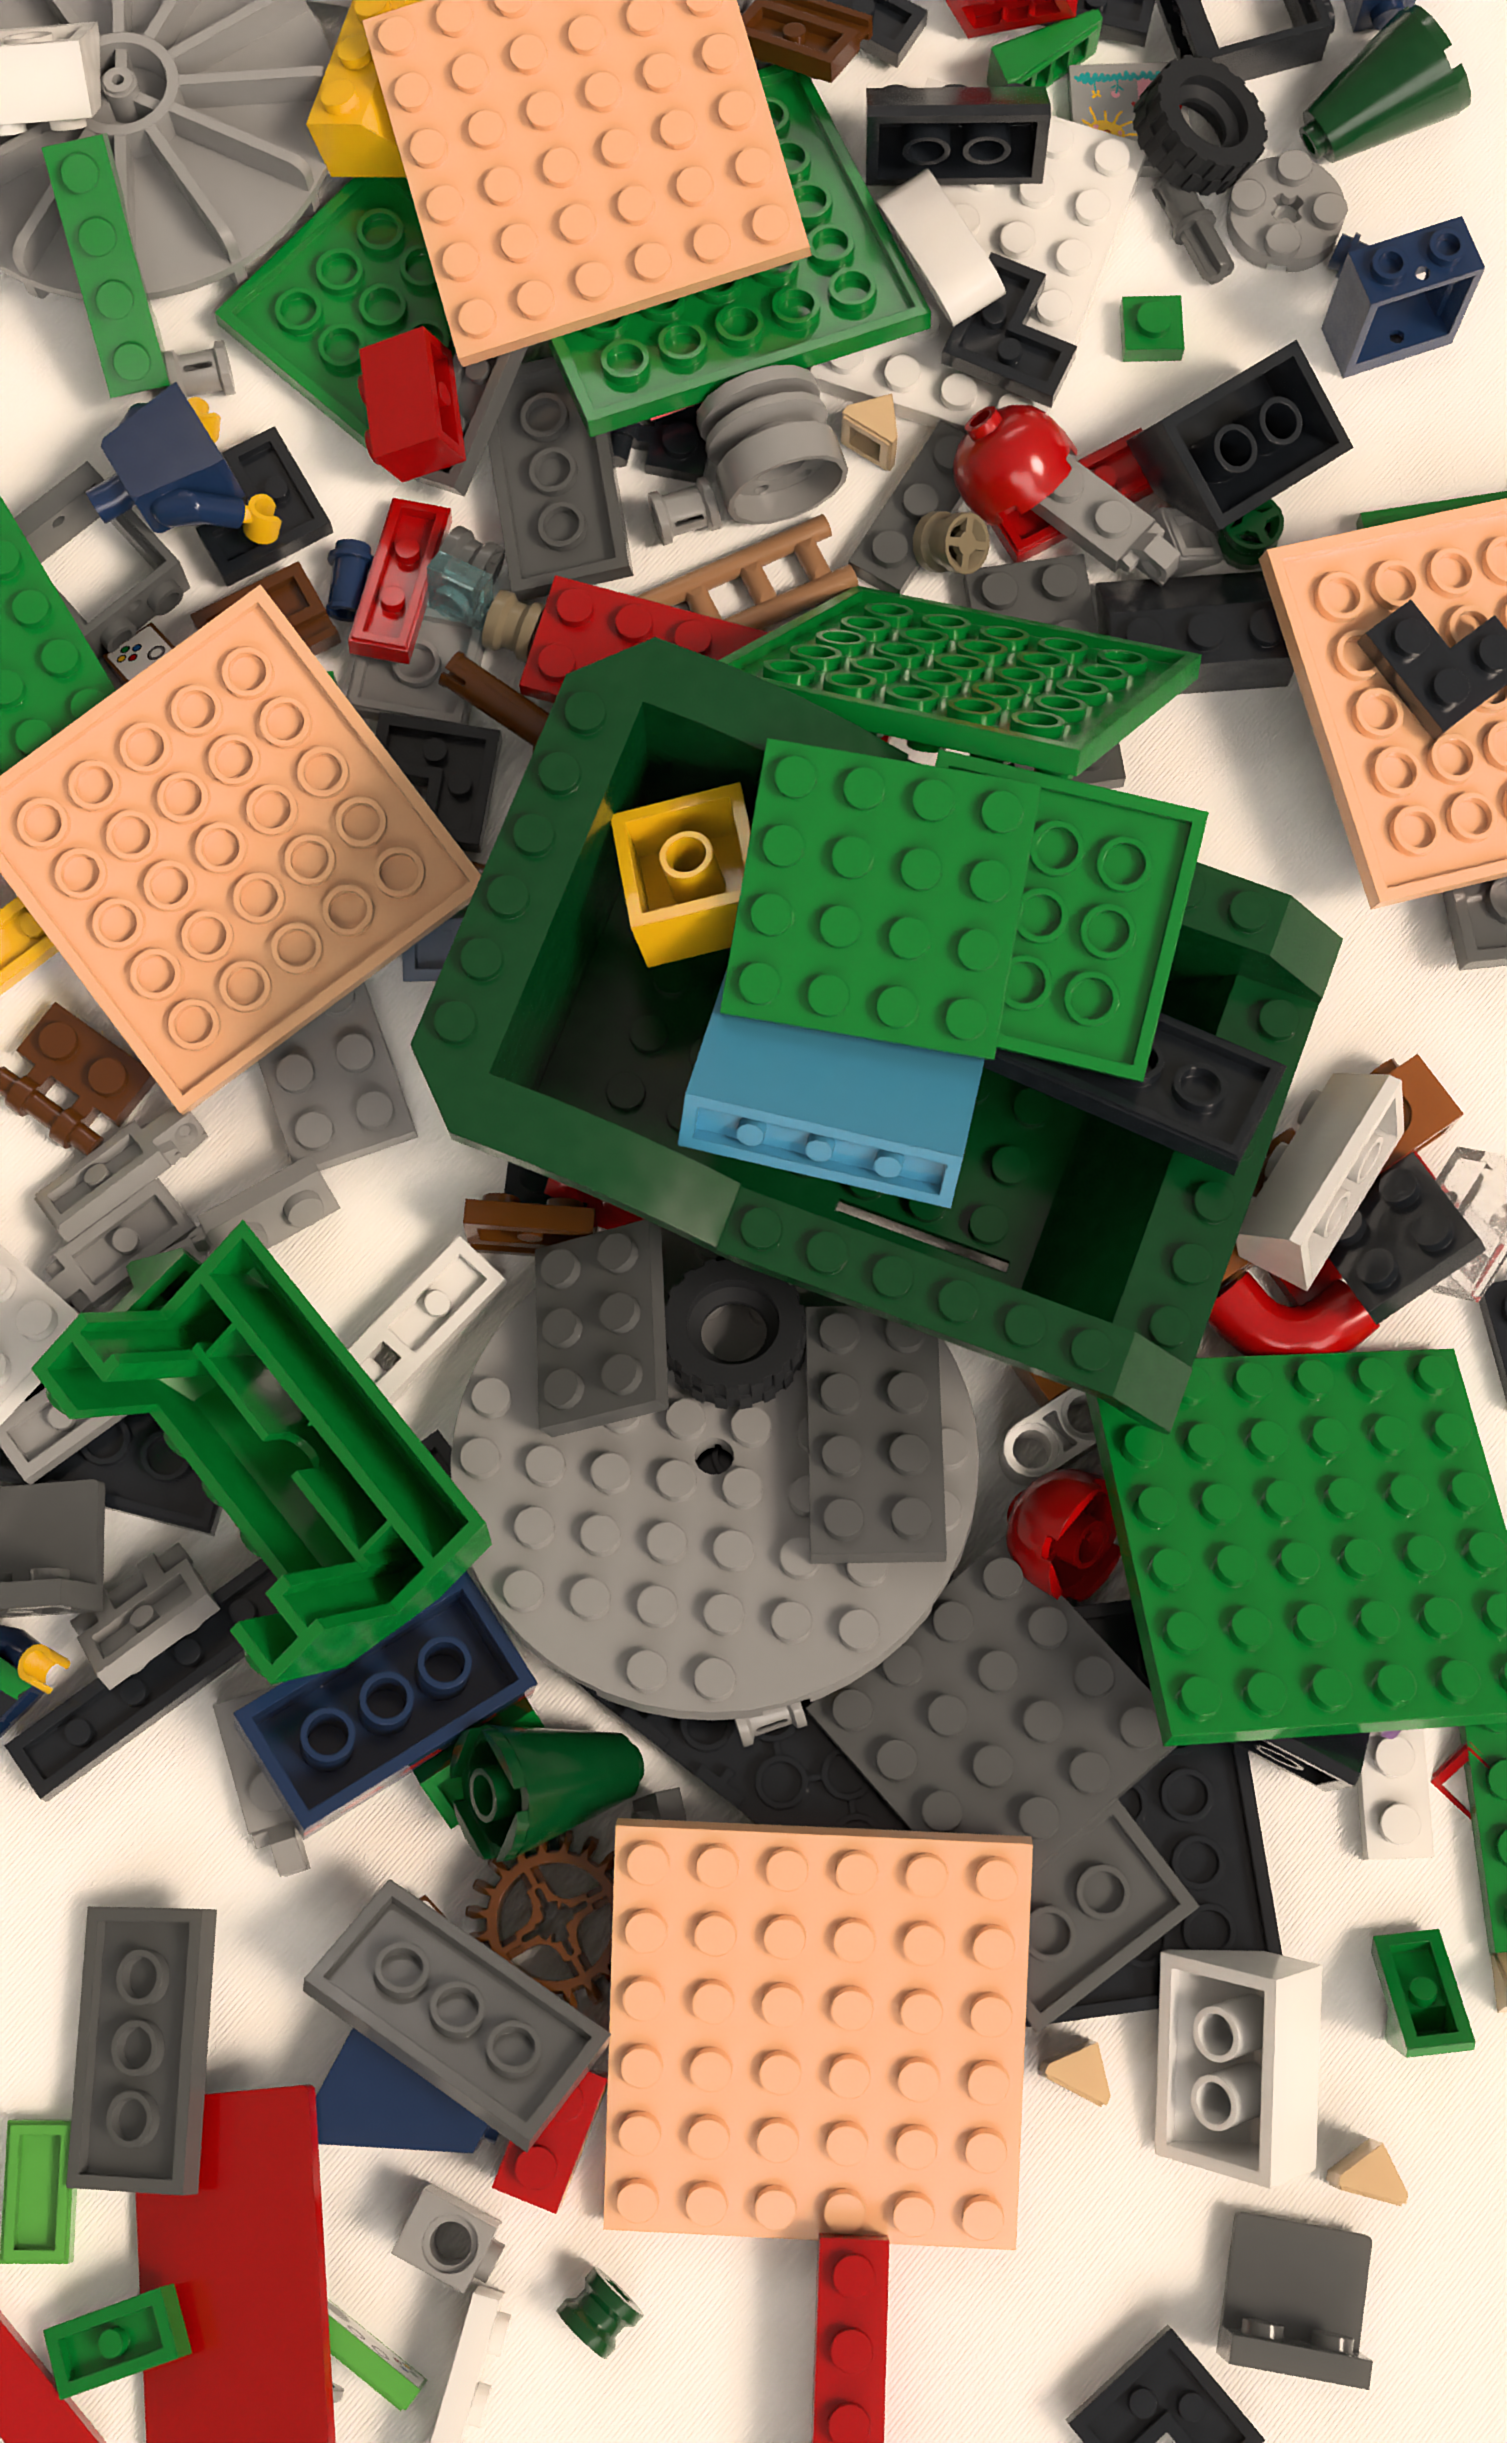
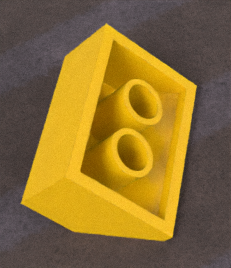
(350, 109)

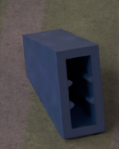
(385, 2104)

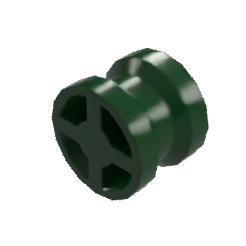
(1263, 523)
(600, 2312)

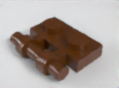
(85, 1065)

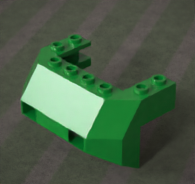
(290, 1449)

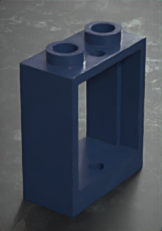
(1385, 298)

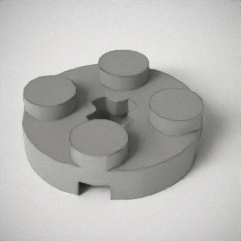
(1290, 182)

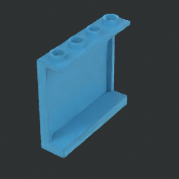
(832, 1106)

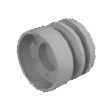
(771, 444)

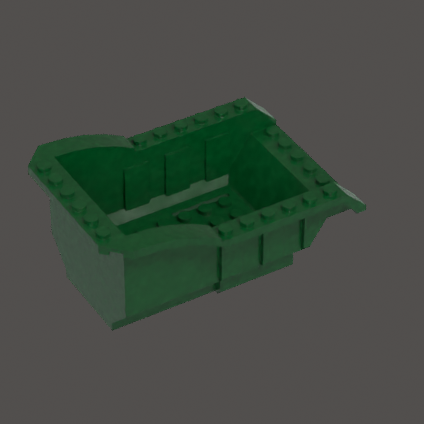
(580, 1058)

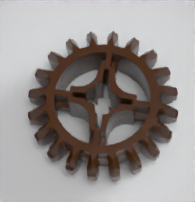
(529, 1871)

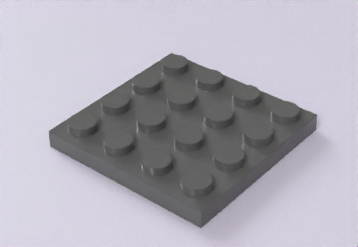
(998, 1715)

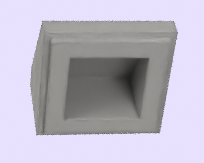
(1192, 540)

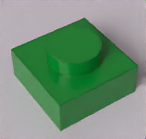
(1151, 328)

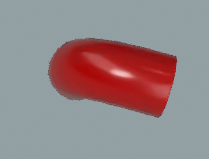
(1262, 1327)

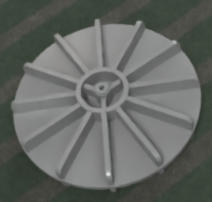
(203, 133)

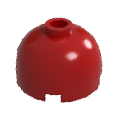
(1010, 460)
(1063, 1533)

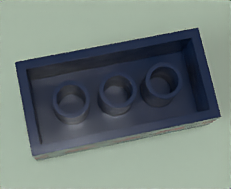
(367, 1725)

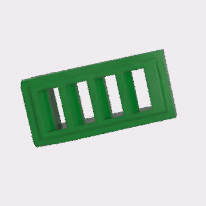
(1045, 53)

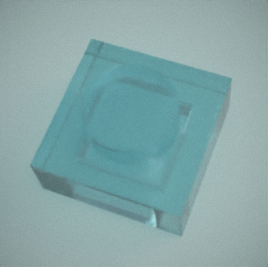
(459, 590)

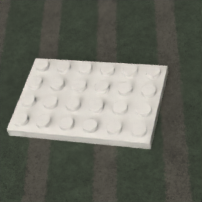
(1051, 227)

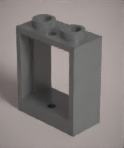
(65, 514)

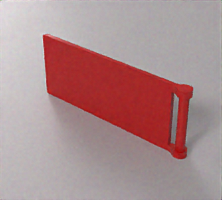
(245, 2279)

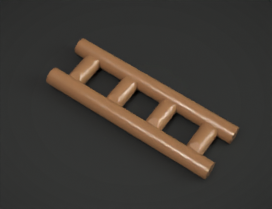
(748, 565)

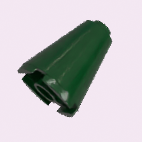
(1387, 90)
(537, 1783)

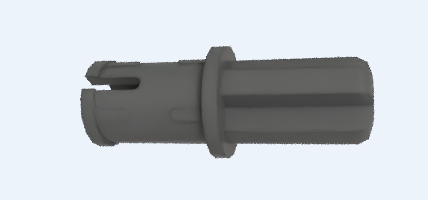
(1195, 230)

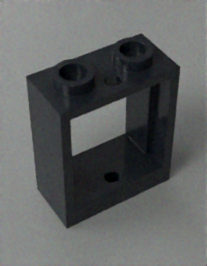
(1256, 57)

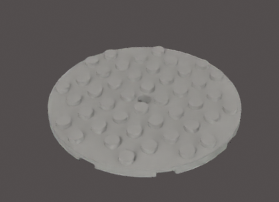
(678, 1580)

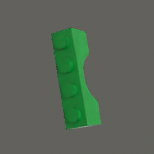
(107, 264)

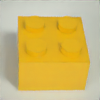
(684, 871)

